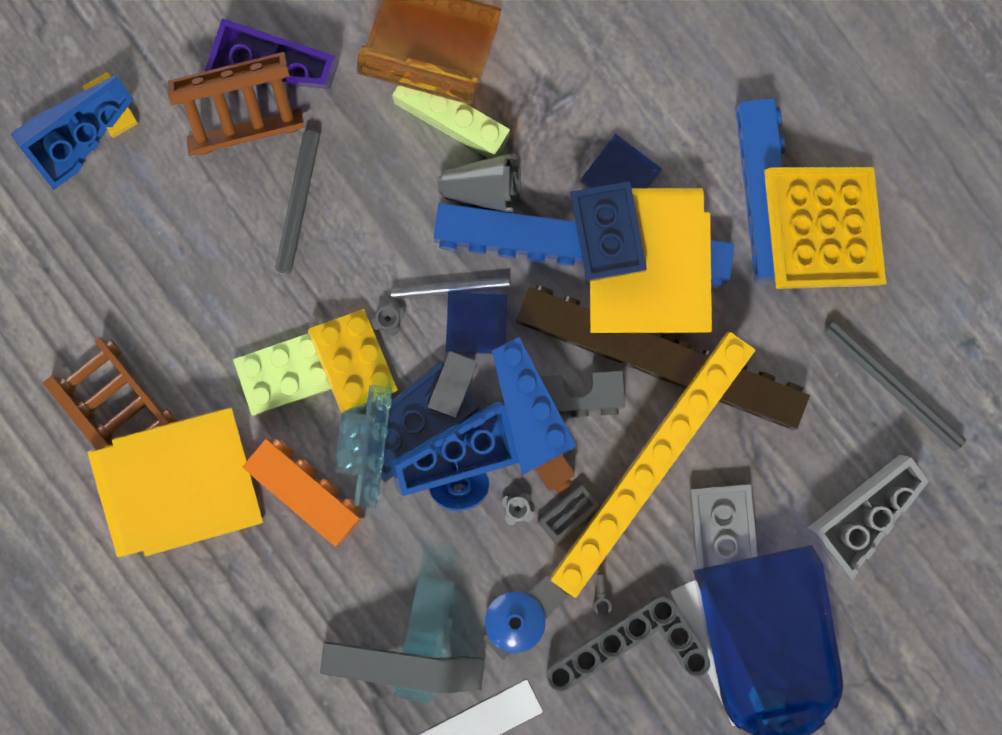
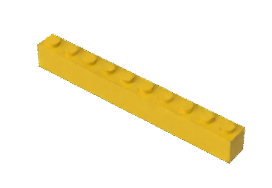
(652, 464)

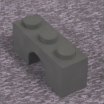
(605, 395)

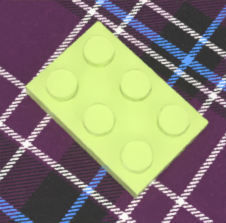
(281, 374)

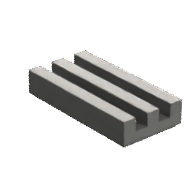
(550, 530)

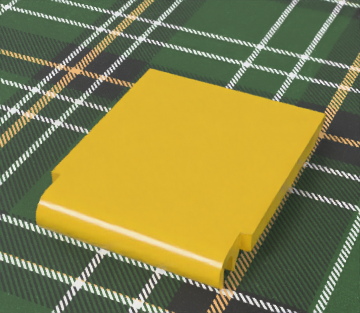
(677, 282)
(175, 484)

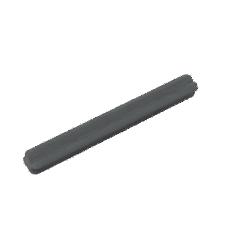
(297, 201)

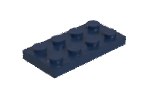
(413, 422)

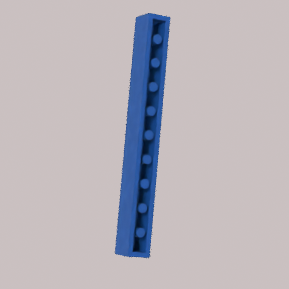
(534, 238)

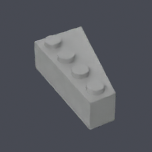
(867, 514)

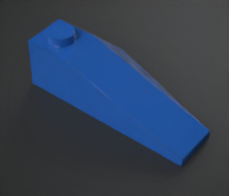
(67, 132)

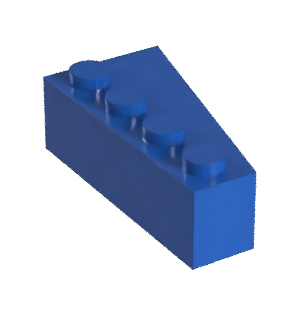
(532, 415)
(460, 452)

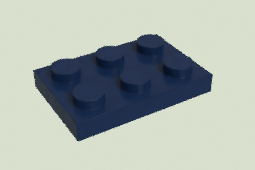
(608, 231)

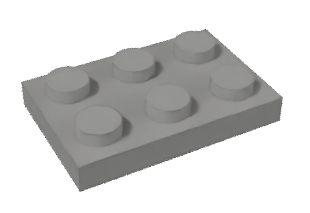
(723, 524)

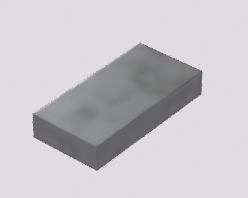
(452, 384)

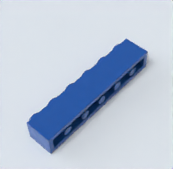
(759, 150)

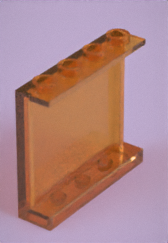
(431, 46)

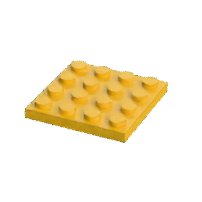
(824, 227)

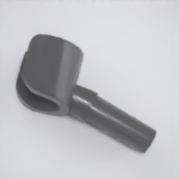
(601, 594)

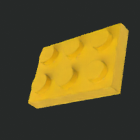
(351, 358)

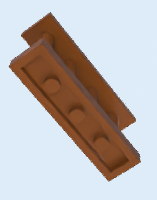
(230, 78)
(82, 411)

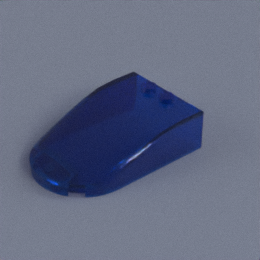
(772, 641)

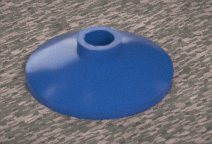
(473, 493)
(509, 606)

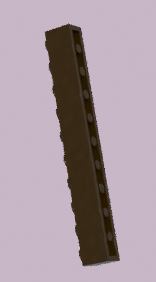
(660, 358)

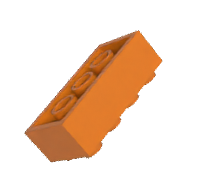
(303, 492)

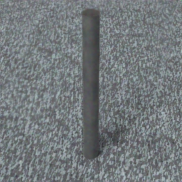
(454, 287)

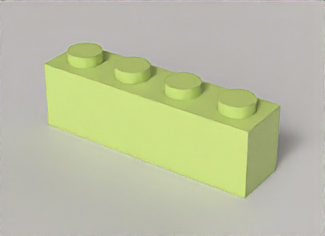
(455, 120)

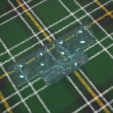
(363, 444)

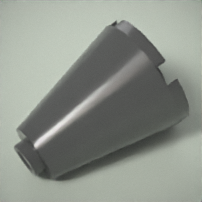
(484, 183)

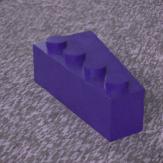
(241, 43)

